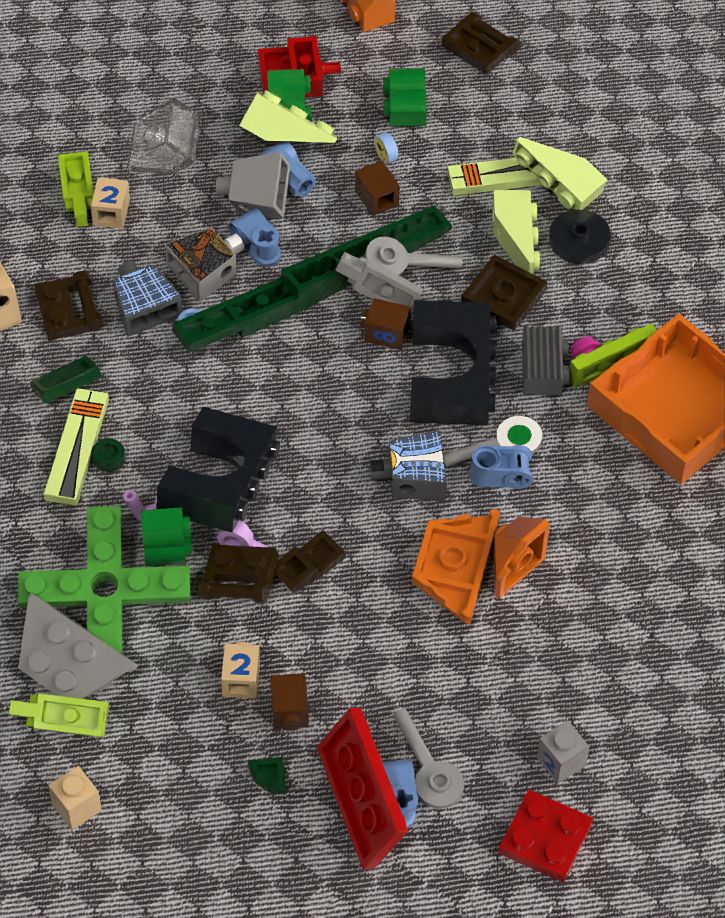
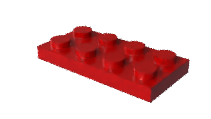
(362, 788)

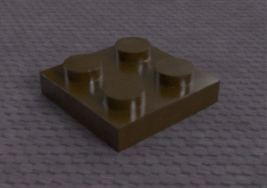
(507, 289)

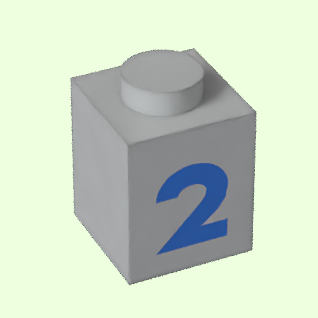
(563, 752)

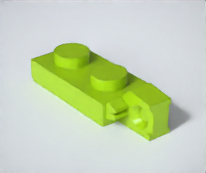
(76, 185)
(63, 714)

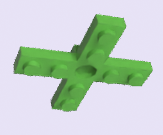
(104, 564)

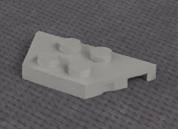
(67, 655)

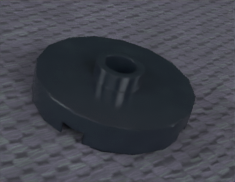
(579, 236)

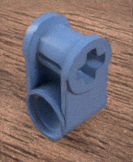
(258, 237)
(502, 466)
(403, 781)

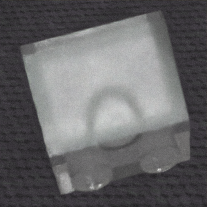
(164, 139)

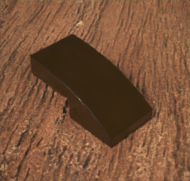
(309, 563)

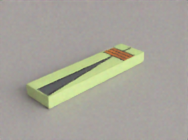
(489, 176)
(76, 447)

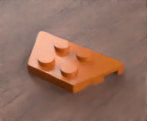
(455, 561)

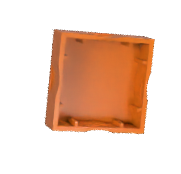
(668, 398)

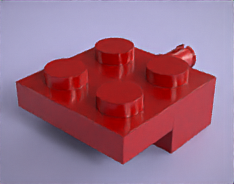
(299, 54)

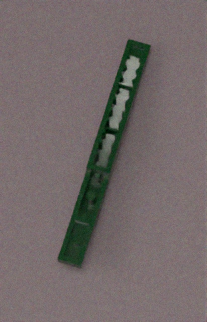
(300, 284)

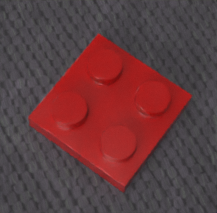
(546, 835)

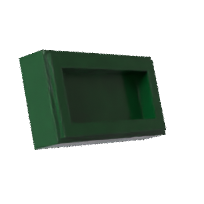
(65, 379)

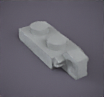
(378, 281)

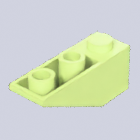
(277, 123)
(567, 175)
(513, 226)

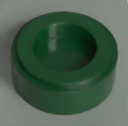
(108, 455)

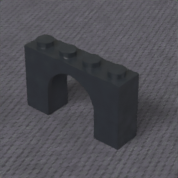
(467, 396)
(225, 498)

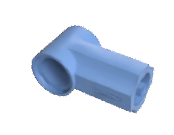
(300, 178)

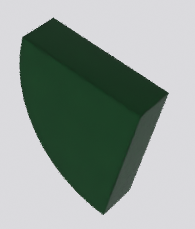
(268, 774)

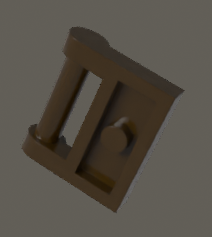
(475, 47)
(58, 310)
(239, 565)

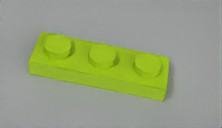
(589, 366)

